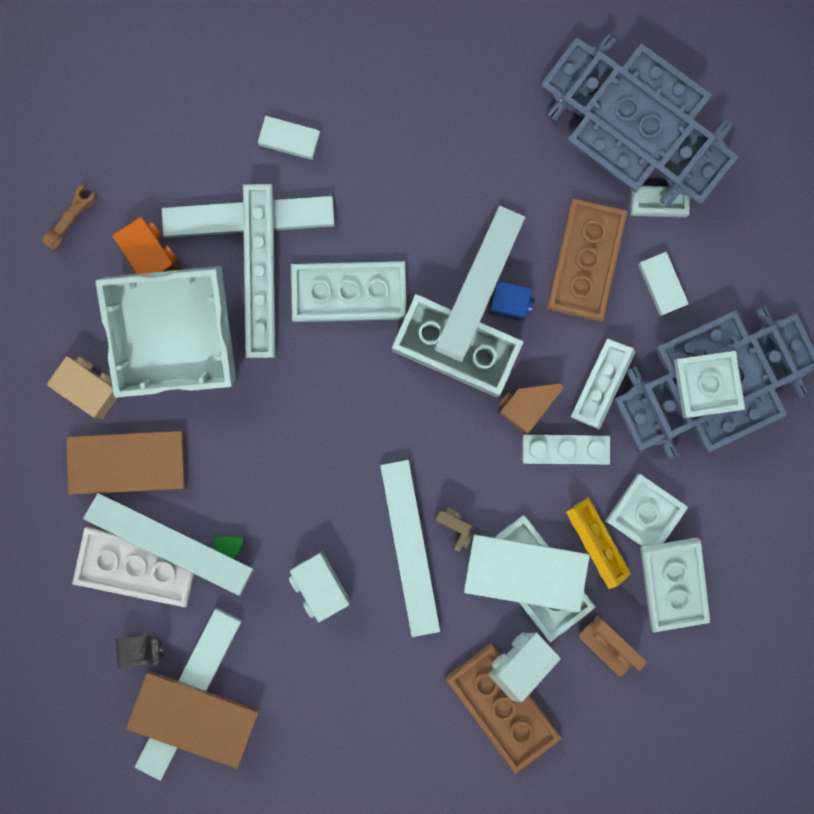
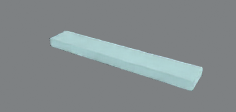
(229, 217)
(259, 270)
(479, 284)
(168, 544)
(410, 548)
(197, 673)

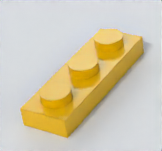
(598, 543)

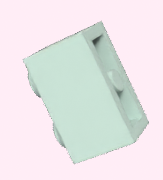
(319, 587)
(523, 666)

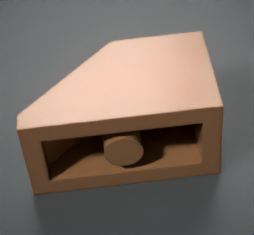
(528, 405)

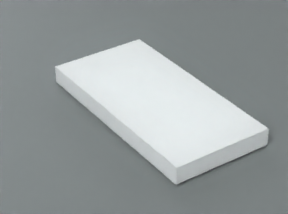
(125, 569)

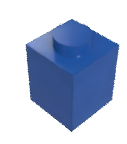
(511, 301)

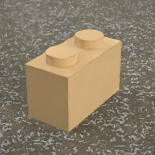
(83, 386)

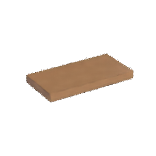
(587, 260)
(126, 462)
(192, 719)
(515, 728)

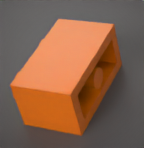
(144, 249)

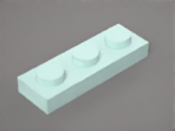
(603, 383)
(565, 449)

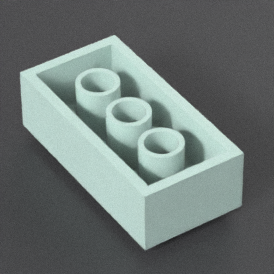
(485, 362)

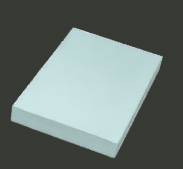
(675, 584)

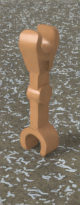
(54, 238)

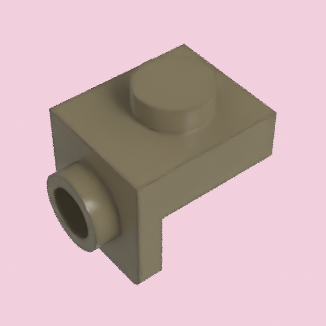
(452, 519)

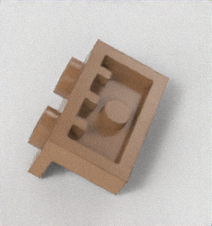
(610, 647)

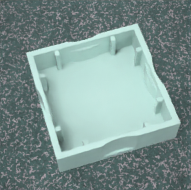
(167, 331)

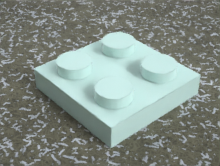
(709, 384)
(646, 512)

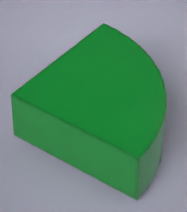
(229, 545)

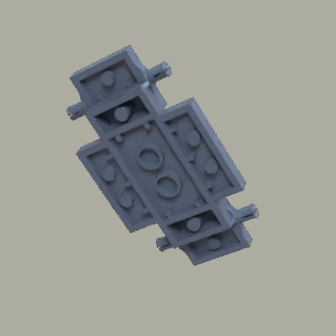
(639, 119)
(766, 360)

